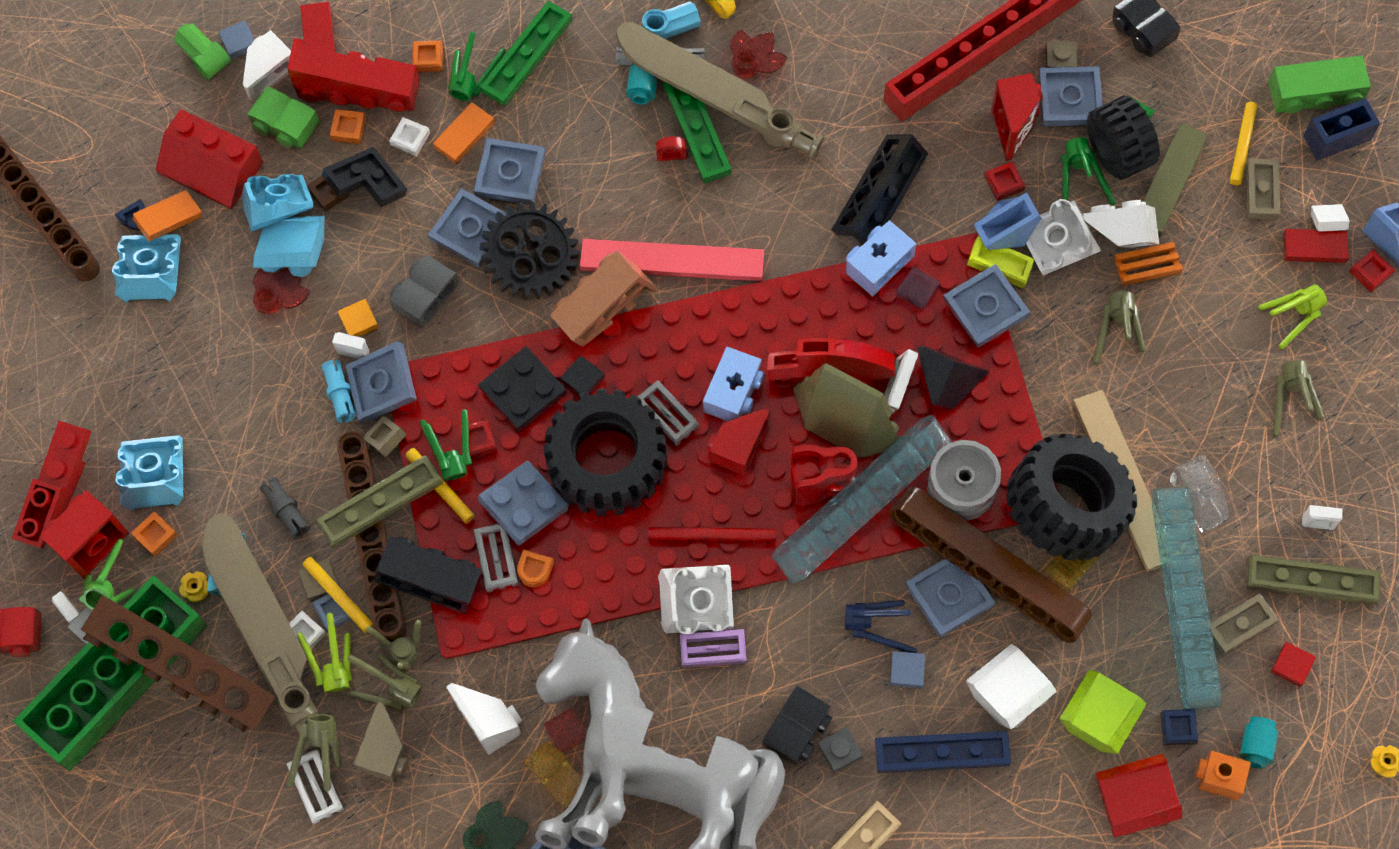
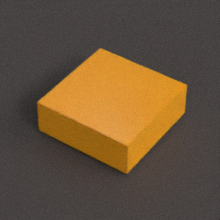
(358, 319)

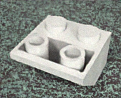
(1126, 226)

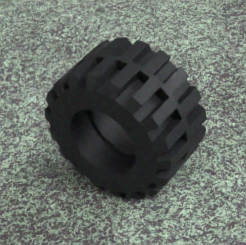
(1123, 137)

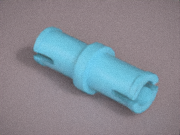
(338, 391)

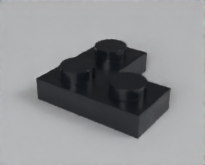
(365, 170)

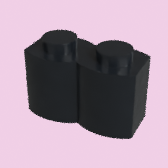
(1146, 24)
(797, 725)

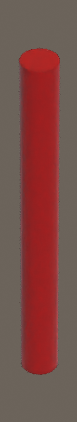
(711, 534)

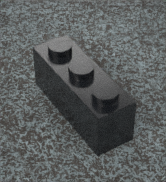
(427, 574)

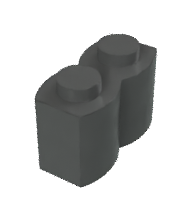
(423, 290)

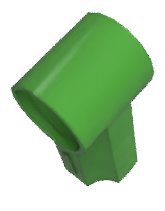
(206, 56)

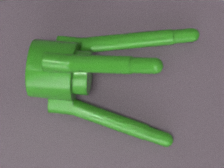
(95, 589)

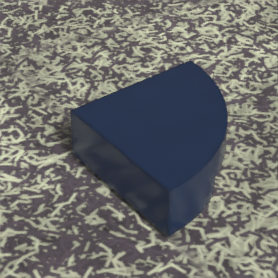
(125, 216)

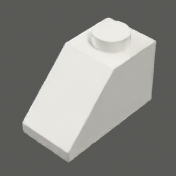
(265, 64)

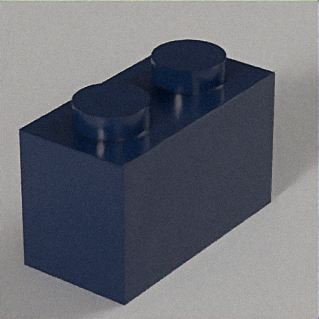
(1341, 129)

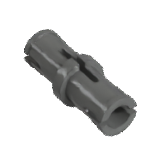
(284, 507)

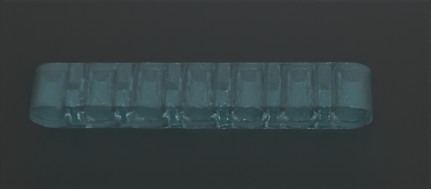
(860, 499)
(1186, 598)

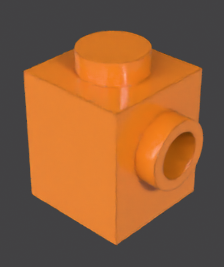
(1222, 775)

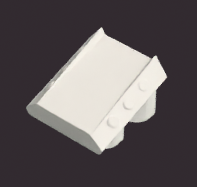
(1061, 237)
(696, 599)
(1010, 687)

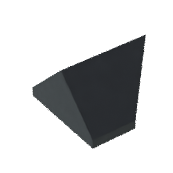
(948, 377)

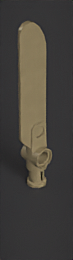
(714, 88)
(258, 616)

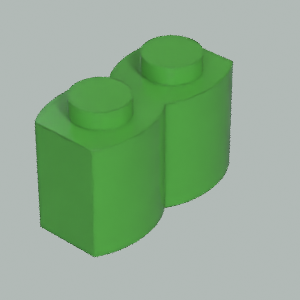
(283, 117)

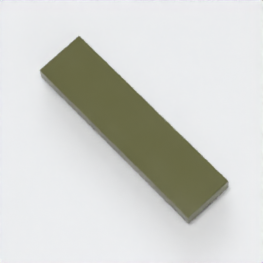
(1174, 173)
(379, 501)
(1313, 579)

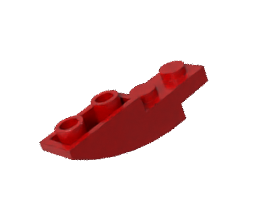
(848, 356)
(55, 485)

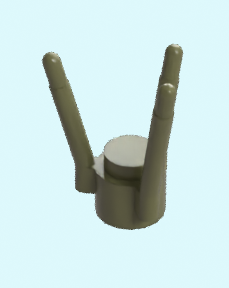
(1122, 310)
(1297, 379)
(402, 649)
(403, 690)
(321, 732)

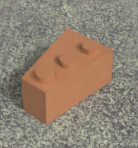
(601, 297)

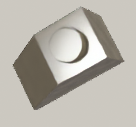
(382, 749)

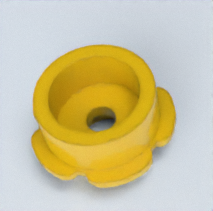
(198, 593)
(1378, 763)

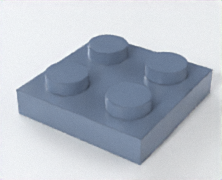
(1069, 94)
(509, 171)
(462, 226)
(986, 305)
(381, 382)
(523, 502)
(948, 596)

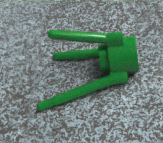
(462, 82)
(1080, 156)
(450, 463)

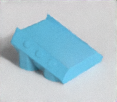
(274, 199)
(291, 245)
(147, 267)
(150, 472)

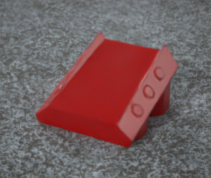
(1139, 795)

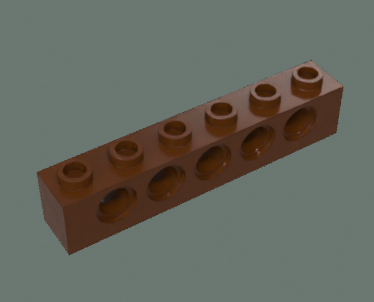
(255, 699)

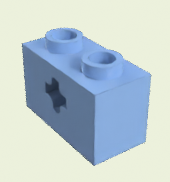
(874, 272)
(733, 369)

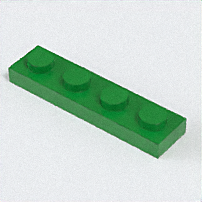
(526, 53)
(699, 134)

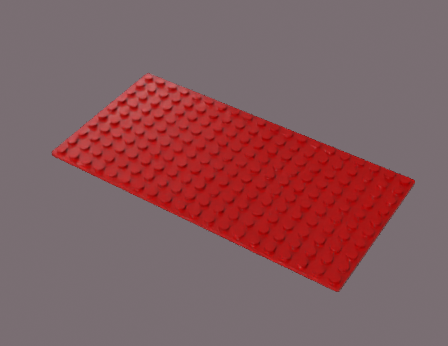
(606, 562)

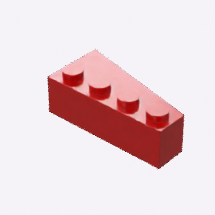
(351, 78)

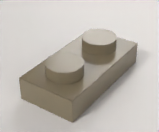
(1263, 188)
(1242, 624)

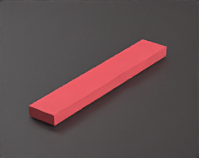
(679, 259)

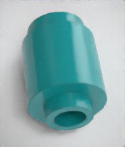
(641, 85)
(1259, 742)

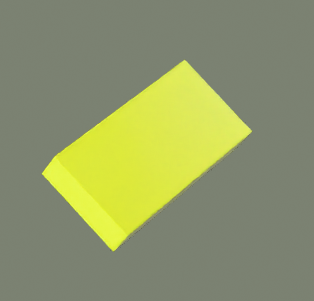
(1012, 264)

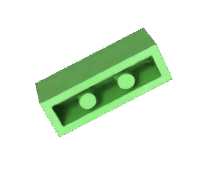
(1319, 84)

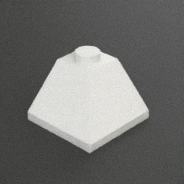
(487, 717)

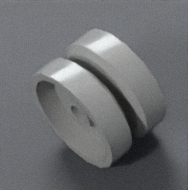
(965, 478)

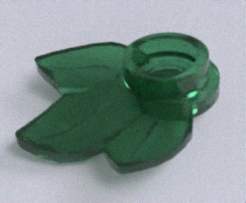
(499, 830)

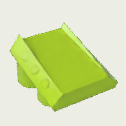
(1102, 712)

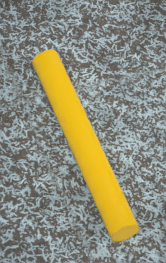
(1243, 143)
(446, 493)
(337, 594)

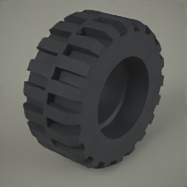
(599, 414)
(1055, 522)

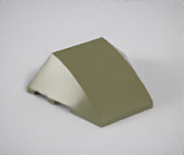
(846, 412)

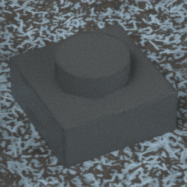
(840, 750)

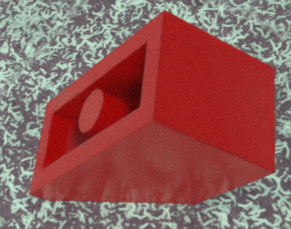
(738, 441)

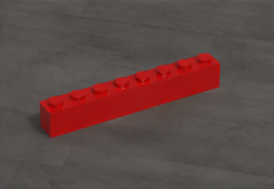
(969, 53)

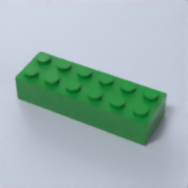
(99, 688)

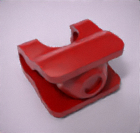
(815, 473)

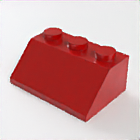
(207, 159)

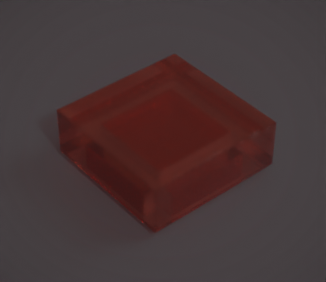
(565, 730)

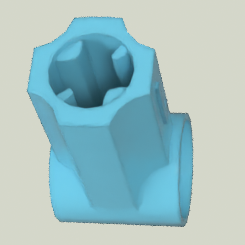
(672, 21)

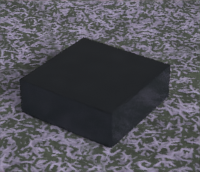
(582, 376)

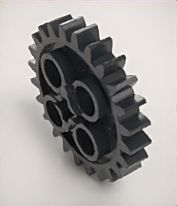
(504, 260)

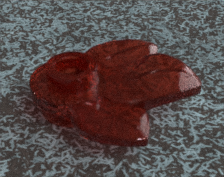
(757, 52)
(280, 286)

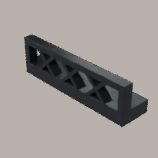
(886, 188)

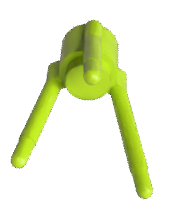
(1305, 302)
(337, 674)

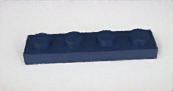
(942, 752)

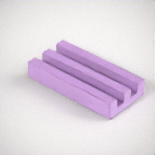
(713, 660)

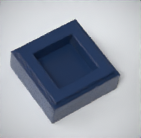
(1179, 727)

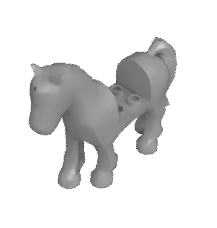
(726, 794)

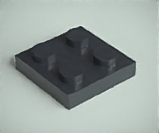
(522, 389)

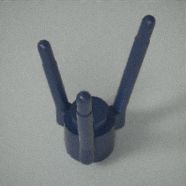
(860, 617)

